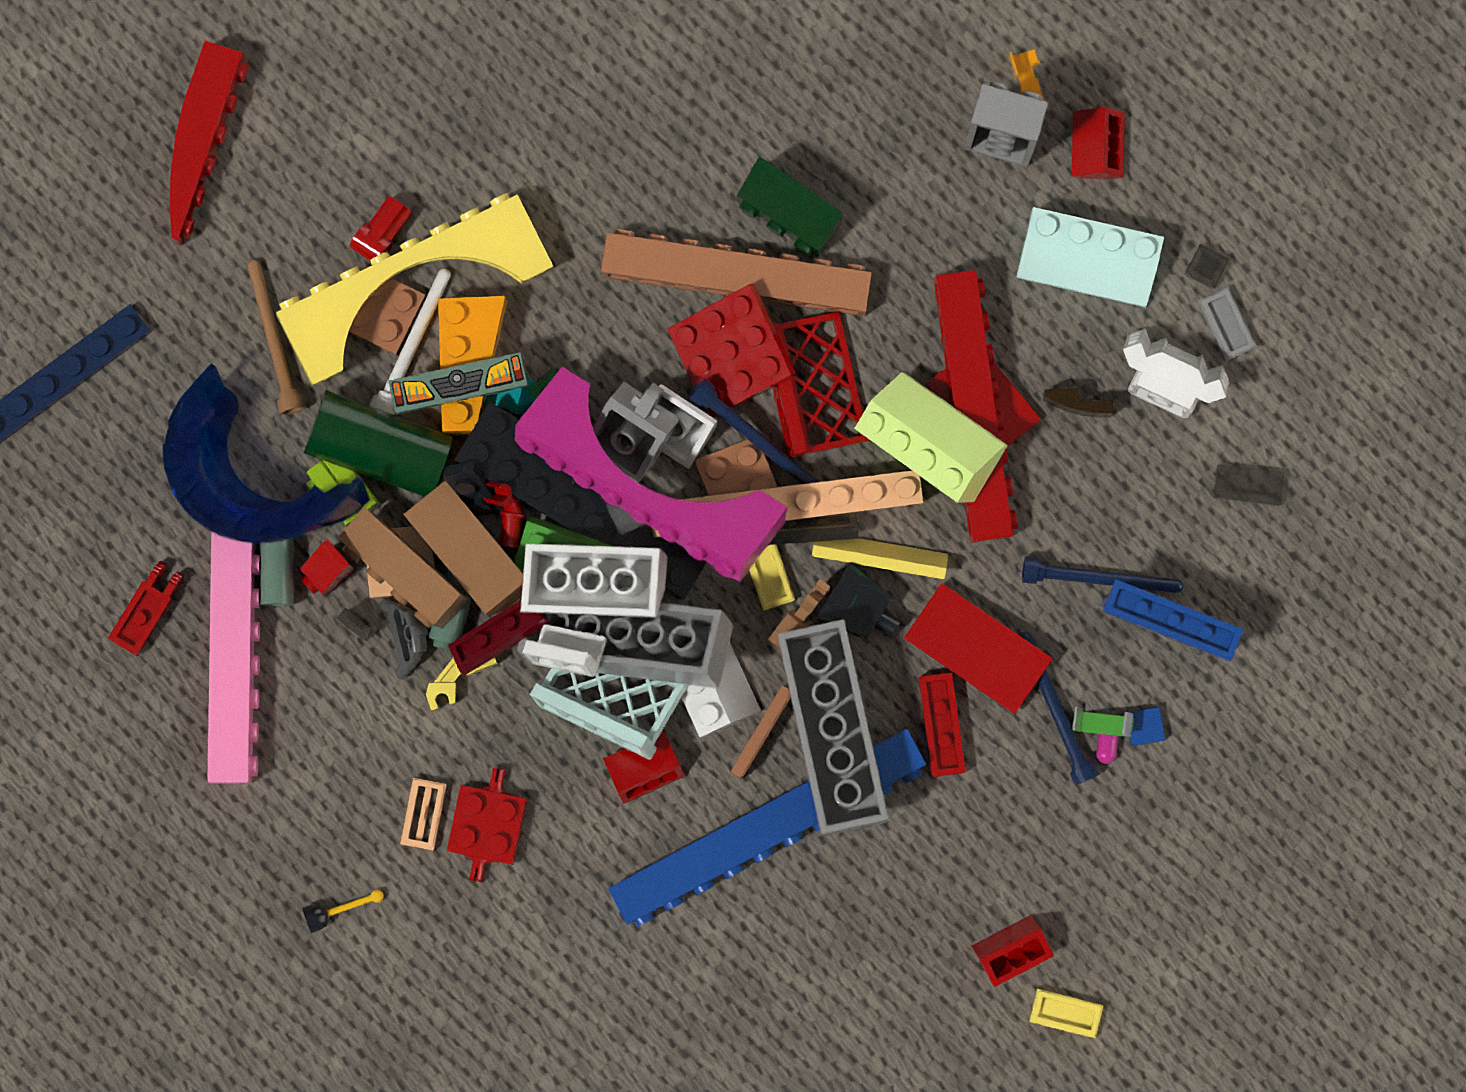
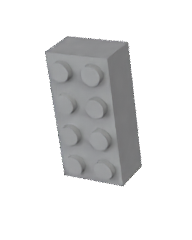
(1006, 124)

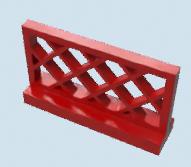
(788, 398)

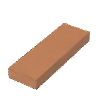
(761, 733)

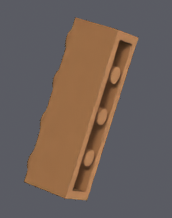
(402, 568)

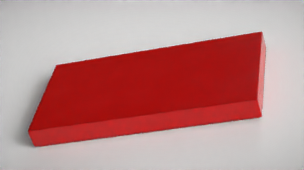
(978, 648)

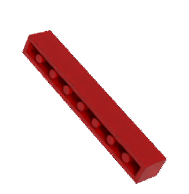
(973, 393)

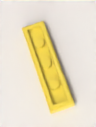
(884, 556)

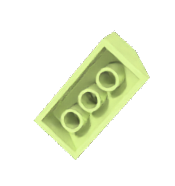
(931, 438)

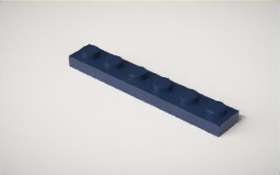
(70, 370)

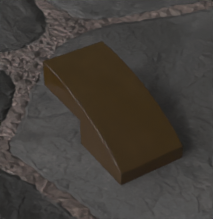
(1069, 401)

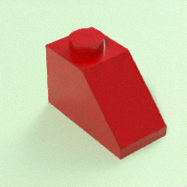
(325, 569)

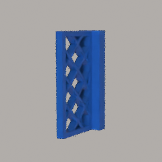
(1172, 620)

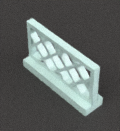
(603, 722)

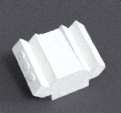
(1172, 376)

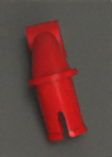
(512, 514)

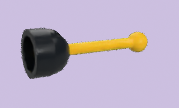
(318, 916)

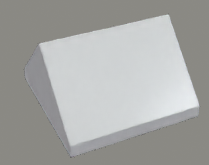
(691, 430)

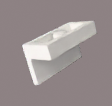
(566, 650)

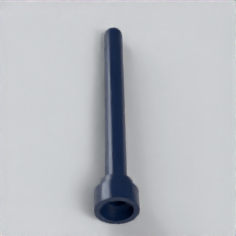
(706, 396)
(1036, 571)
(1082, 767)

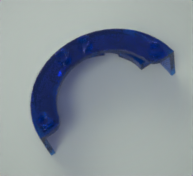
(213, 494)

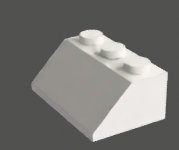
(723, 706)

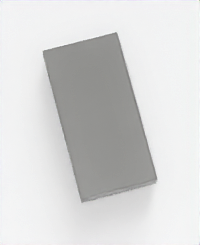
(1227, 324)

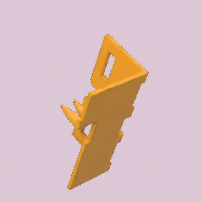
(1022, 68)

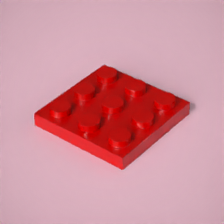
(732, 348)

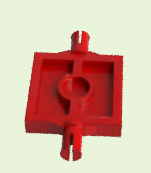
(487, 825)

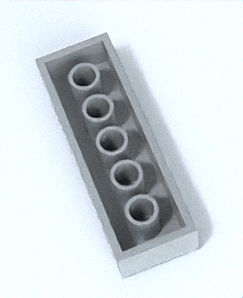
(673, 647)
(832, 728)

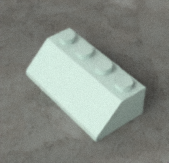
(1089, 257)

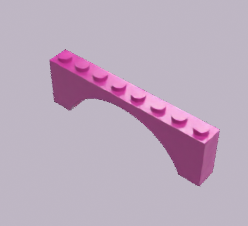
(721, 533)

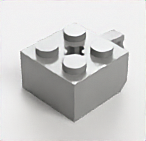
(634, 429)

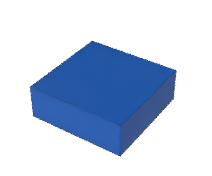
(1147, 727)

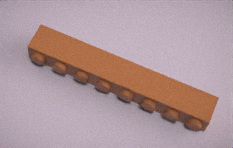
(723, 272)

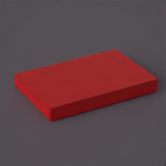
(1016, 412)

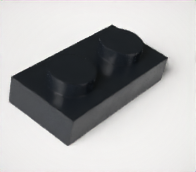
(470, 485)

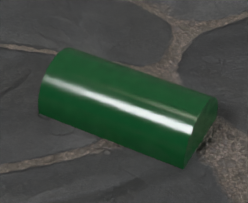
(378, 444)

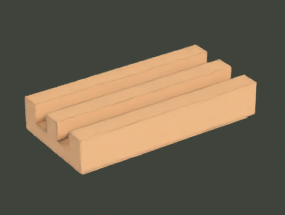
(429, 785)

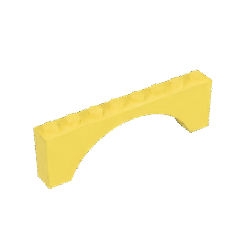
(494, 237)

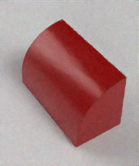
(1098, 143)
(637, 775)
(1012, 951)

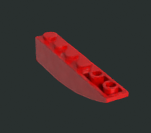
(200, 130)

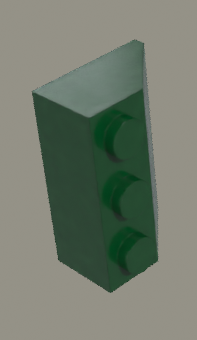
(788, 208)

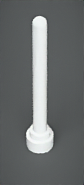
(384, 399)

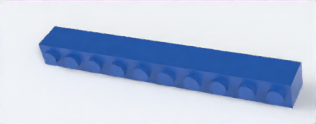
(747, 839)

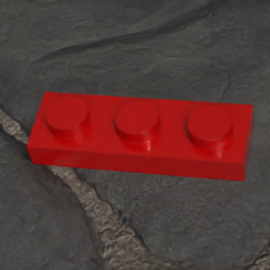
(941, 724)

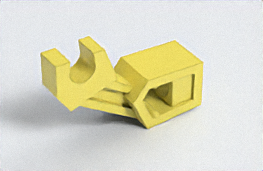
(446, 683)

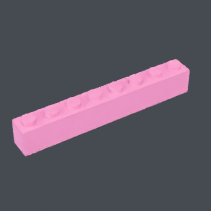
(233, 662)

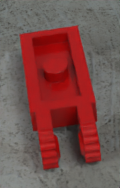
(144, 611)

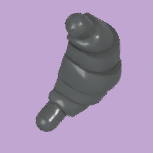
(408, 634)

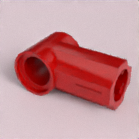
(379, 233)

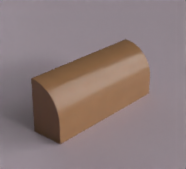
(467, 549)

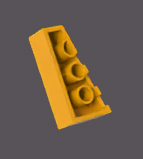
(467, 335)

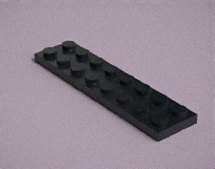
(561, 498)

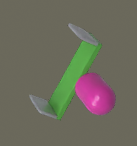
(1107, 727)

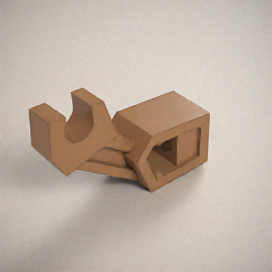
(798, 620)

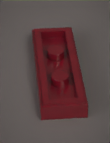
(495, 637)

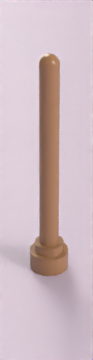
(289, 399)

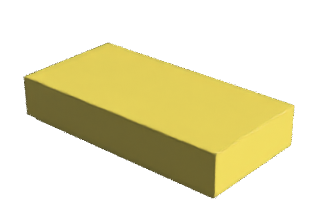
(771, 579)
(1066, 1013)

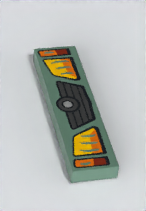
(458, 383)

